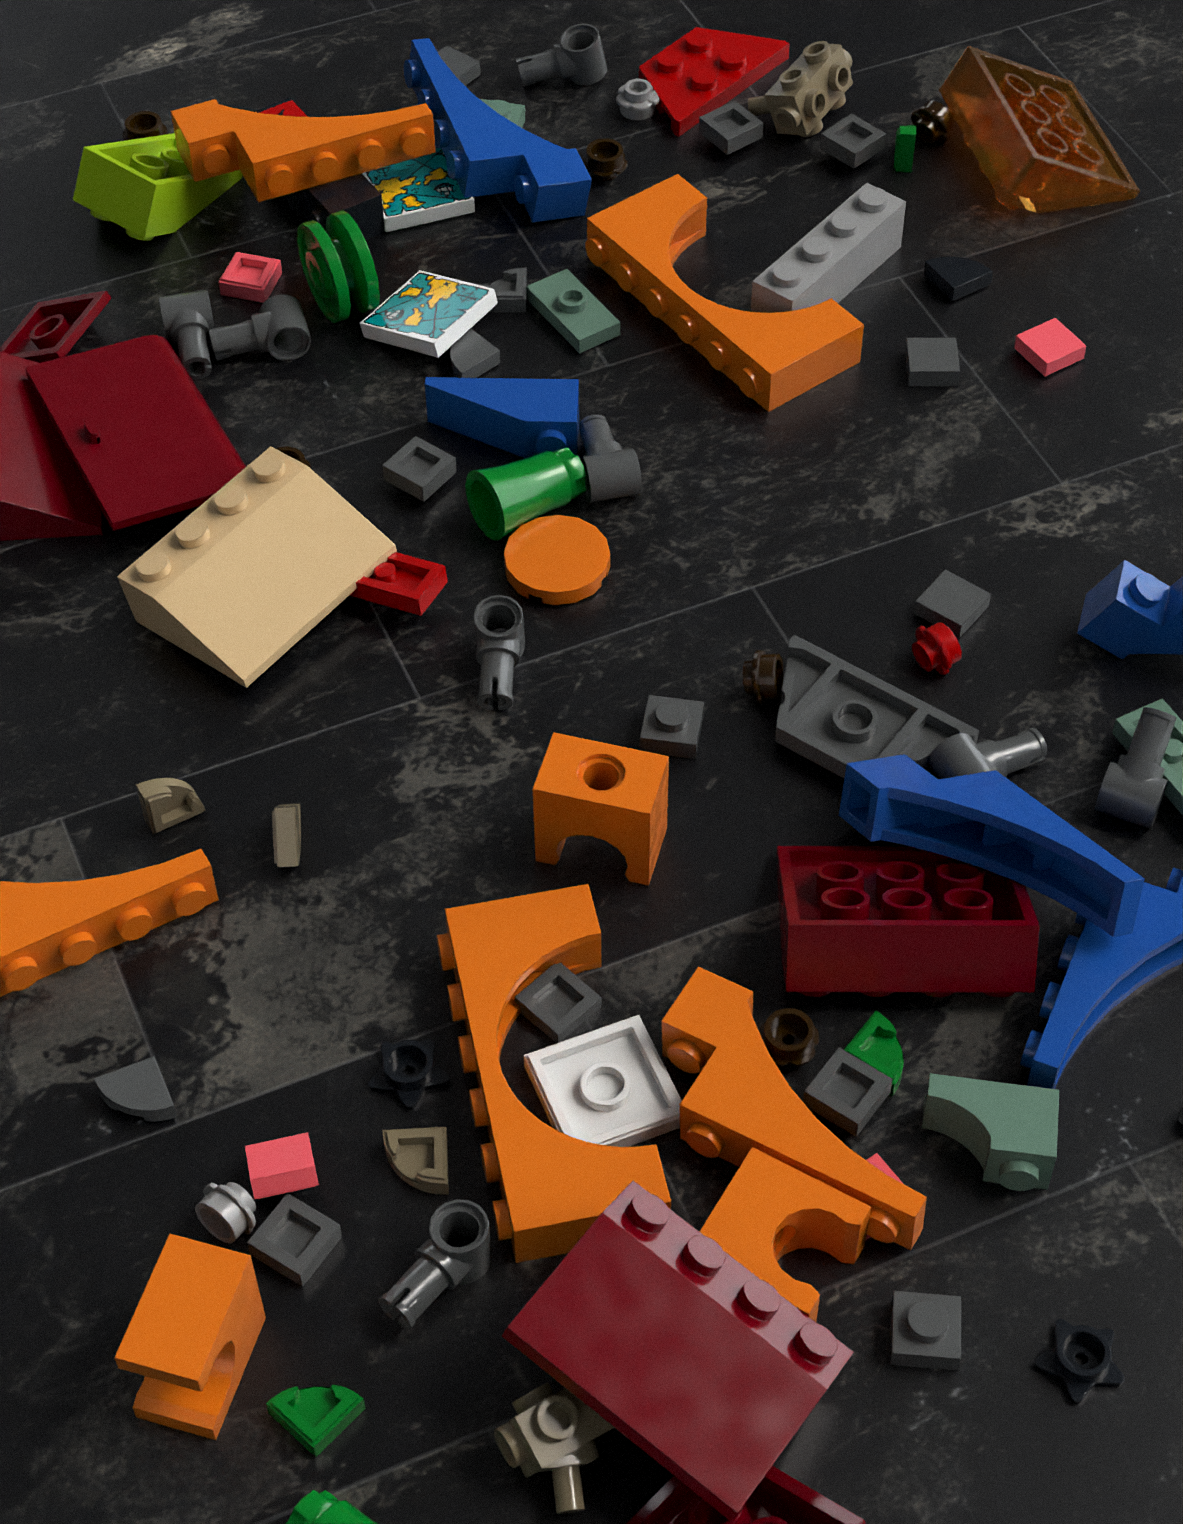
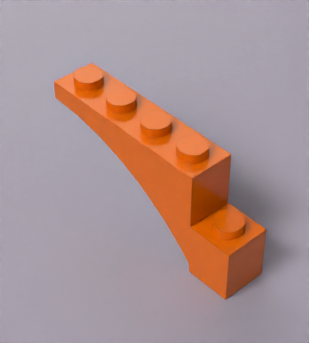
(293, 152)
(71, 921)
(747, 1104)

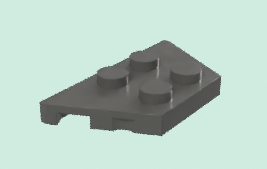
(849, 716)

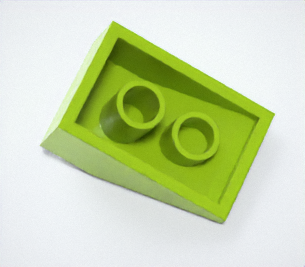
(144, 186)

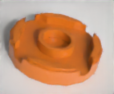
(557, 559)

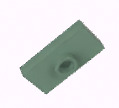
(573, 310)

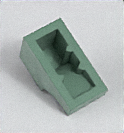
(1002, 1124)

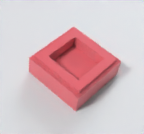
(250, 277)
(1050, 347)
(281, 1166)

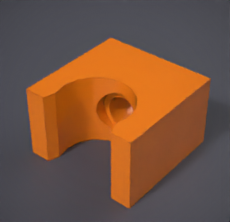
(605, 795)
(779, 1210)
(192, 1335)

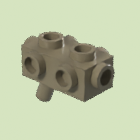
(807, 90)
(553, 1436)

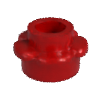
(936, 648)

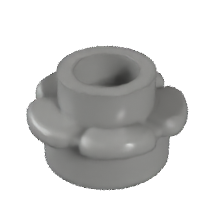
(637, 99)
(226, 1211)

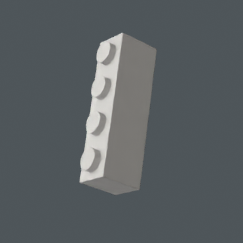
(833, 254)

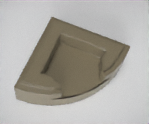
(167, 802)
(287, 834)
(419, 1157)

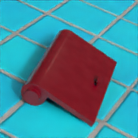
(151, 424)

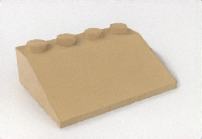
(254, 567)

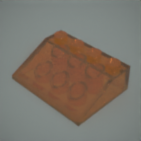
(1033, 136)

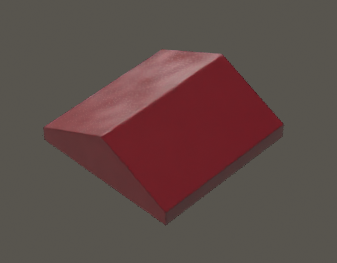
(54, 326)

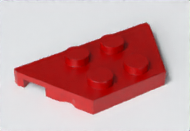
(708, 71)

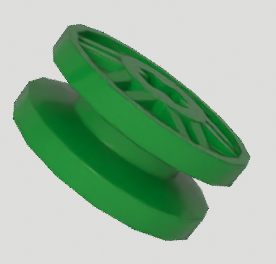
(338, 266)

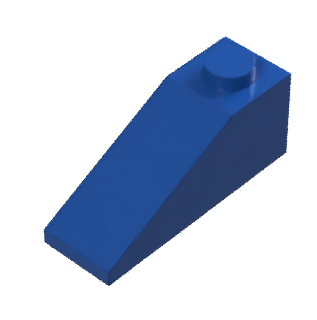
(508, 412)

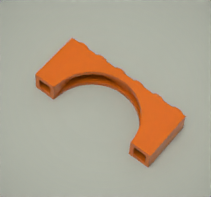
(763, 353)
(546, 1179)

